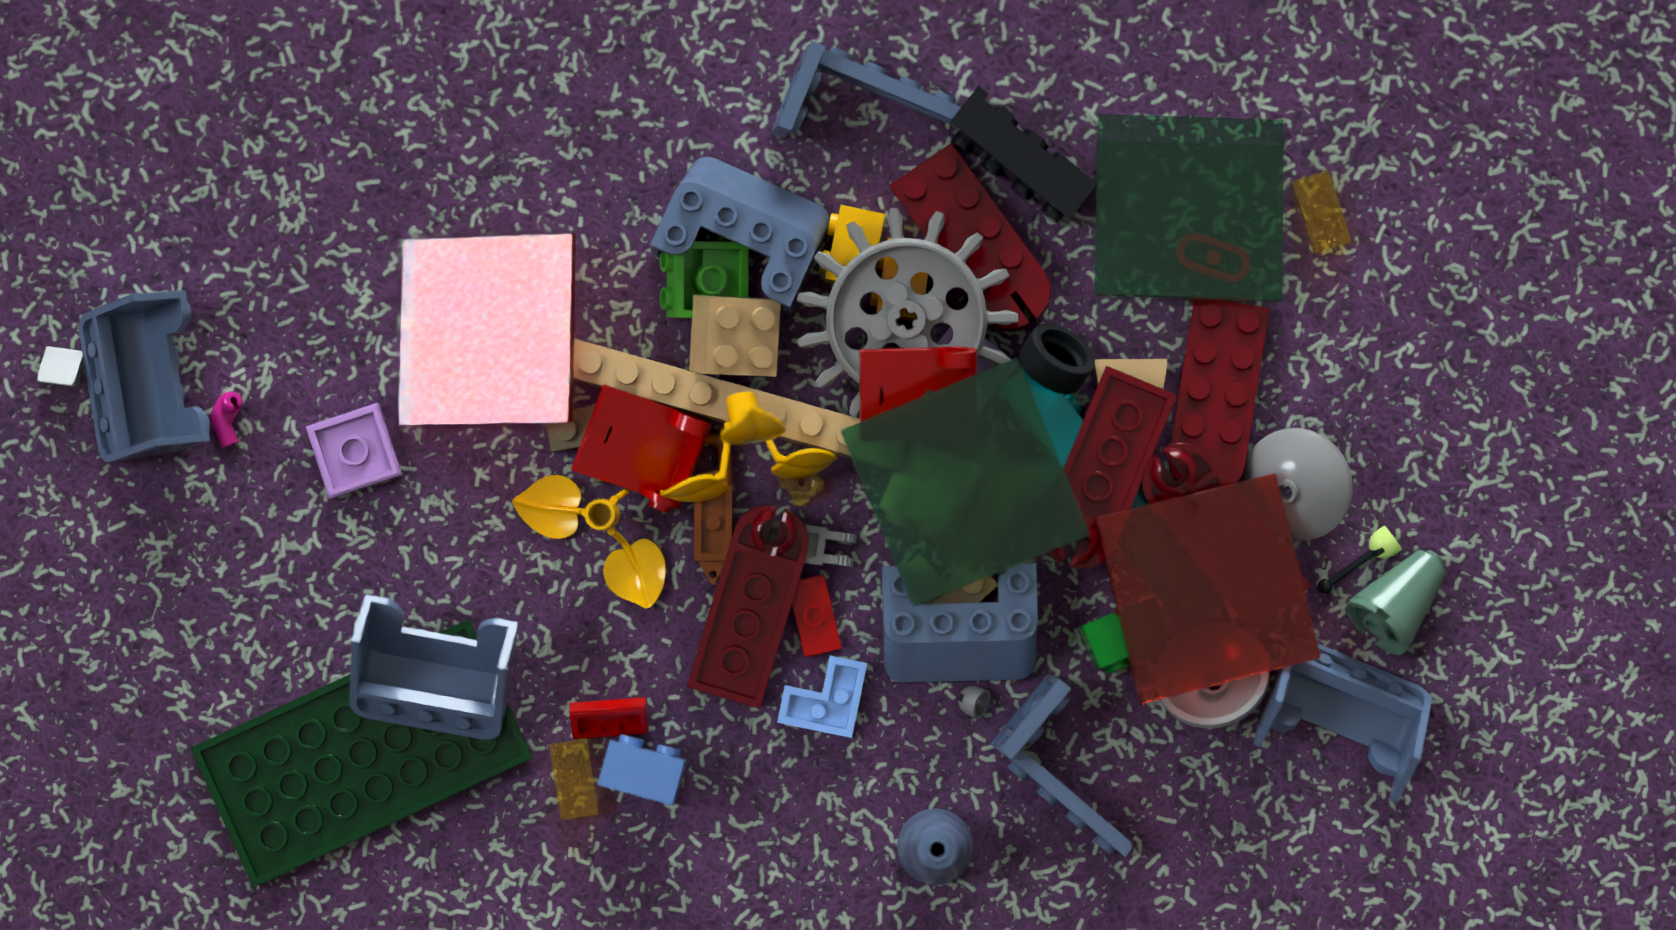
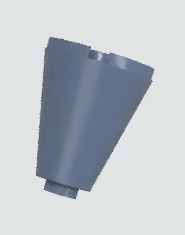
(924, 830)

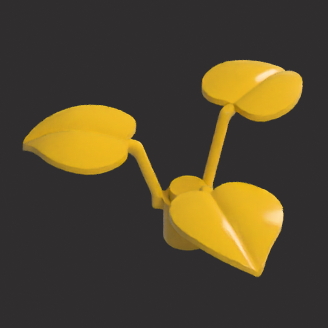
(746, 425)
(552, 510)

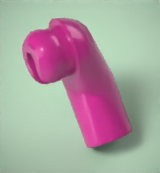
(223, 416)

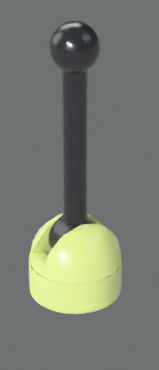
(1381, 545)

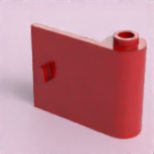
(908, 374)
(645, 447)

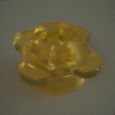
(798, 493)

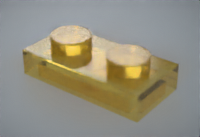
(1321, 212)
(574, 779)

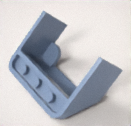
(1355, 703)

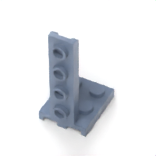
(869, 77)
(1026, 728)

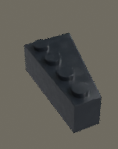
(1020, 158)

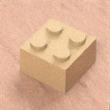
(734, 336)

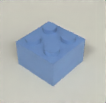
(642, 770)

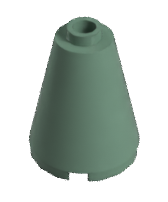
(1398, 601)

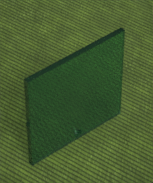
(1189, 207)
(965, 482)

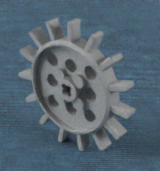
(912, 257)

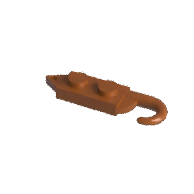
(714, 520)

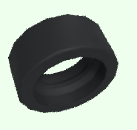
(1048, 371)

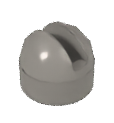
(970, 699)

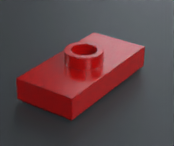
(815, 617)
(609, 718)

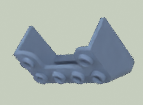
(749, 214)
(137, 377)
(961, 638)
(430, 676)

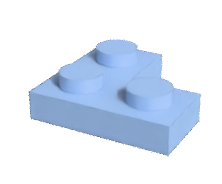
(833, 709)

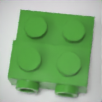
(704, 269)

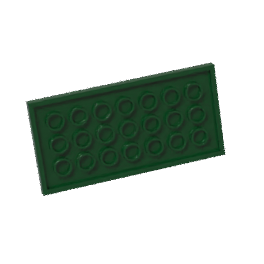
(326, 777)

